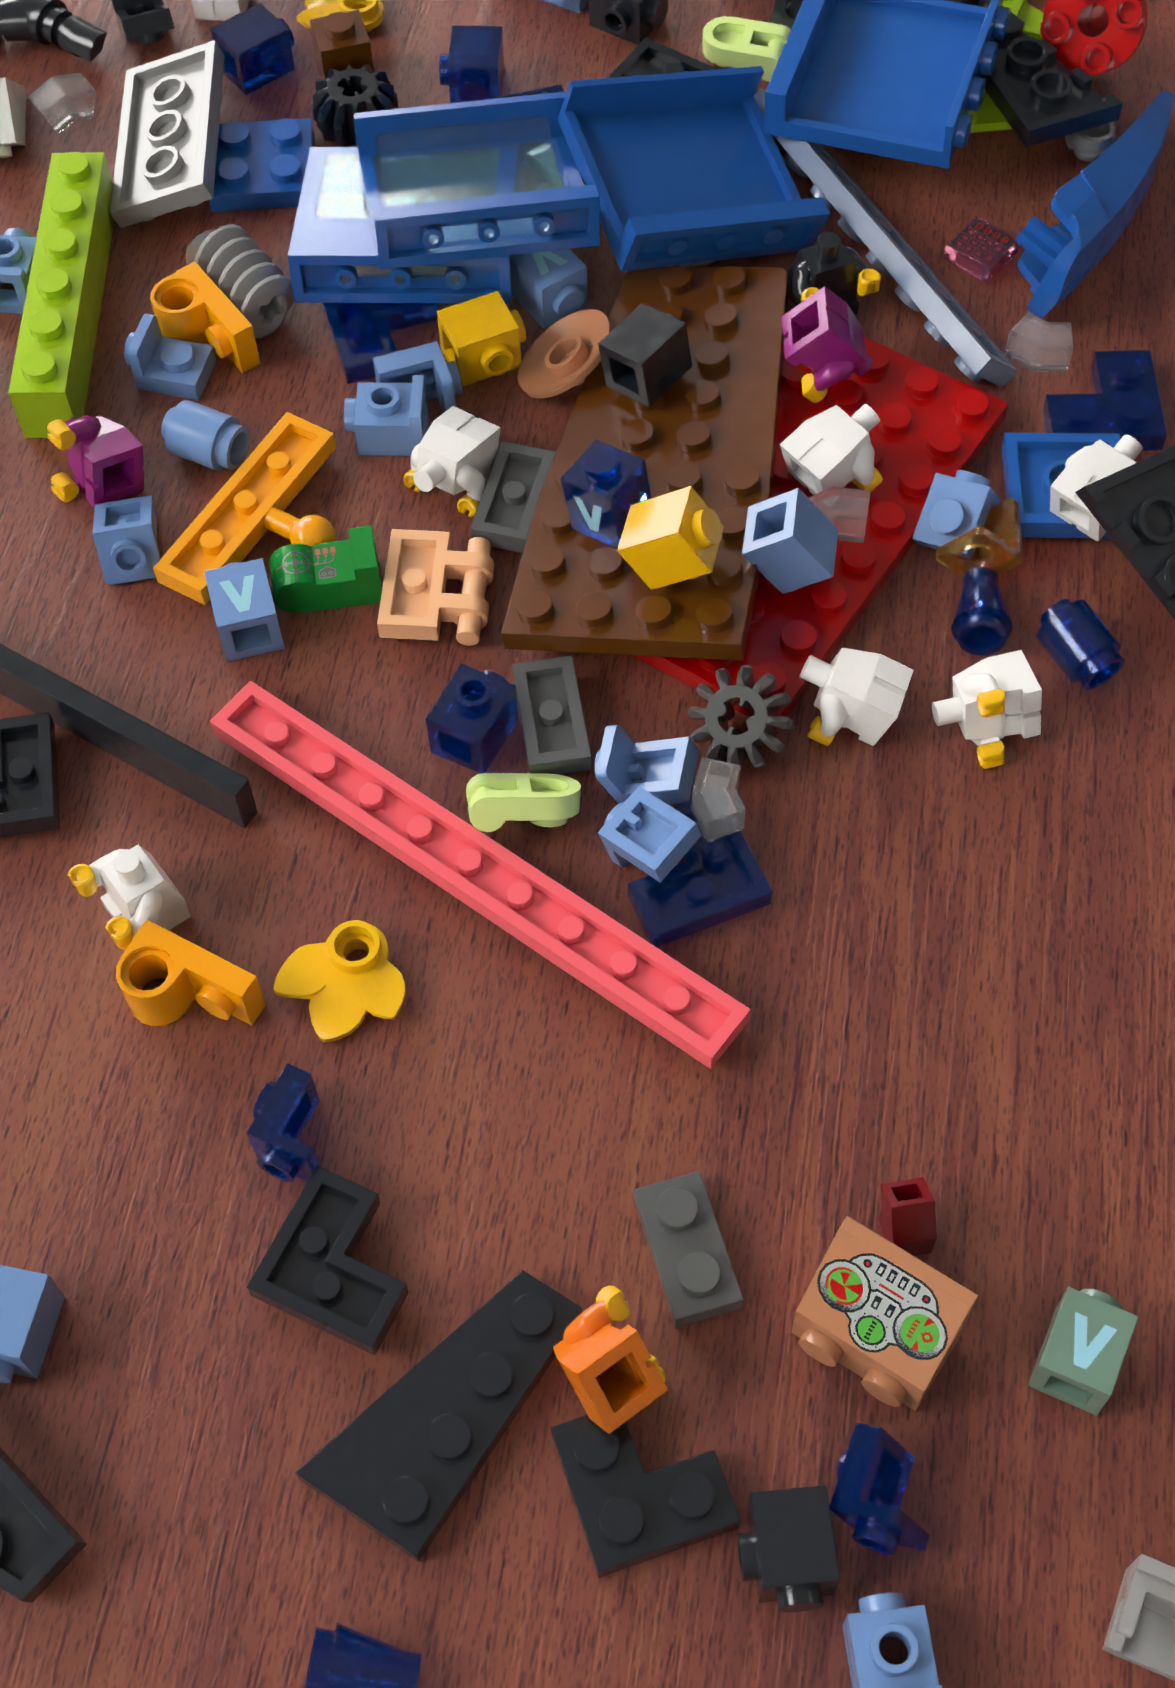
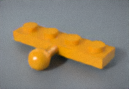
(251, 506)

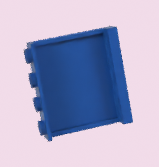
(885, 76)
(686, 168)

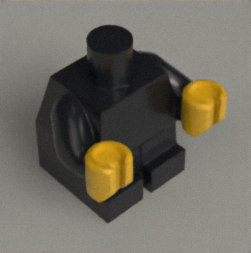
(833, 267)

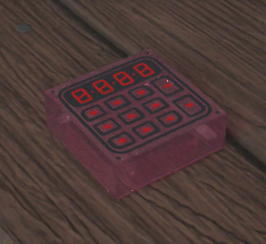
(981, 249)

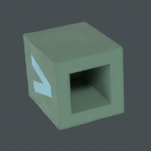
(1083, 1349)

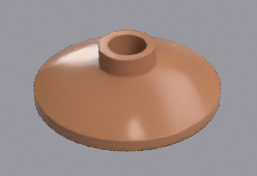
(563, 354)

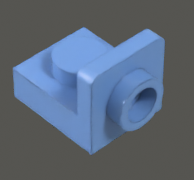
(168, 363)
(126, 539)
(648, 834)

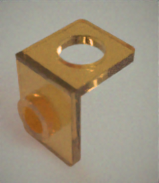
(996, 543)

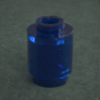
(1080, 643)

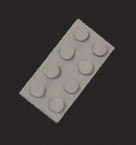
(168, 135)

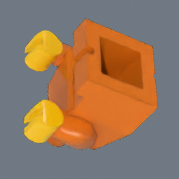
(609, 1365)

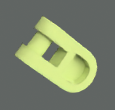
(744, 43)
(531, 797)

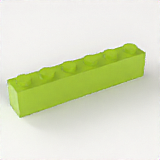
(63, 293)

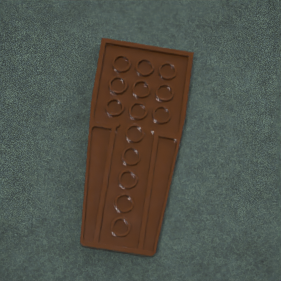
(703, 433)

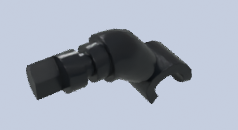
(50, 24)

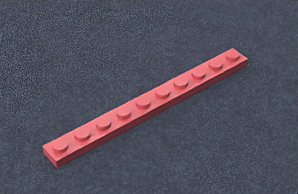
(484, 875)

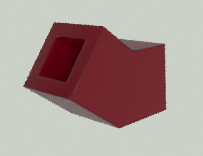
(908, 1215)

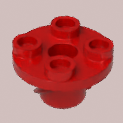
(1094, 32)

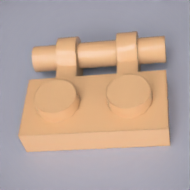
(416, 581)

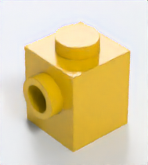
(481, 337)
(671, 538)

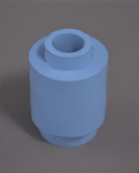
(205, 436)

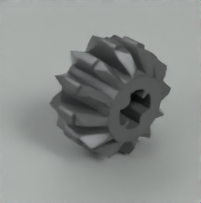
(721, 709)

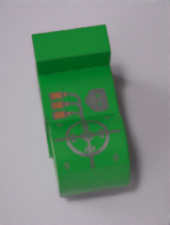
(327, 574)

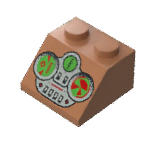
(881, 1315)

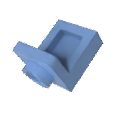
(441, 378)
(954, 508)
(658, 766)

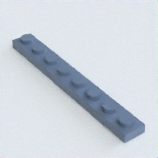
(894, 257)

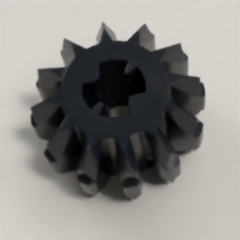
(346, 94)

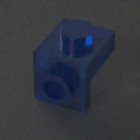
(278, 1122)
(871, 1489)

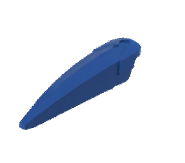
(1093, 210)

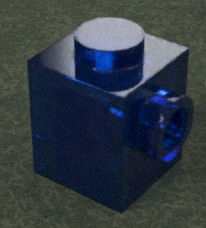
(255, 48)
(474, 63)
(472, 718)

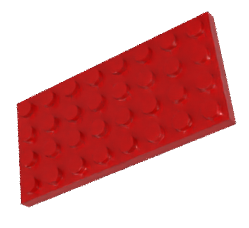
(923, 429)

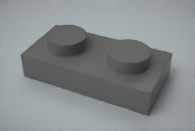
(511, 495)
(551, 716)
(687, 1249)

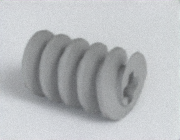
(244, 276)

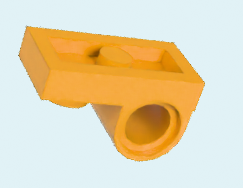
(197, 311)
(189, 975)

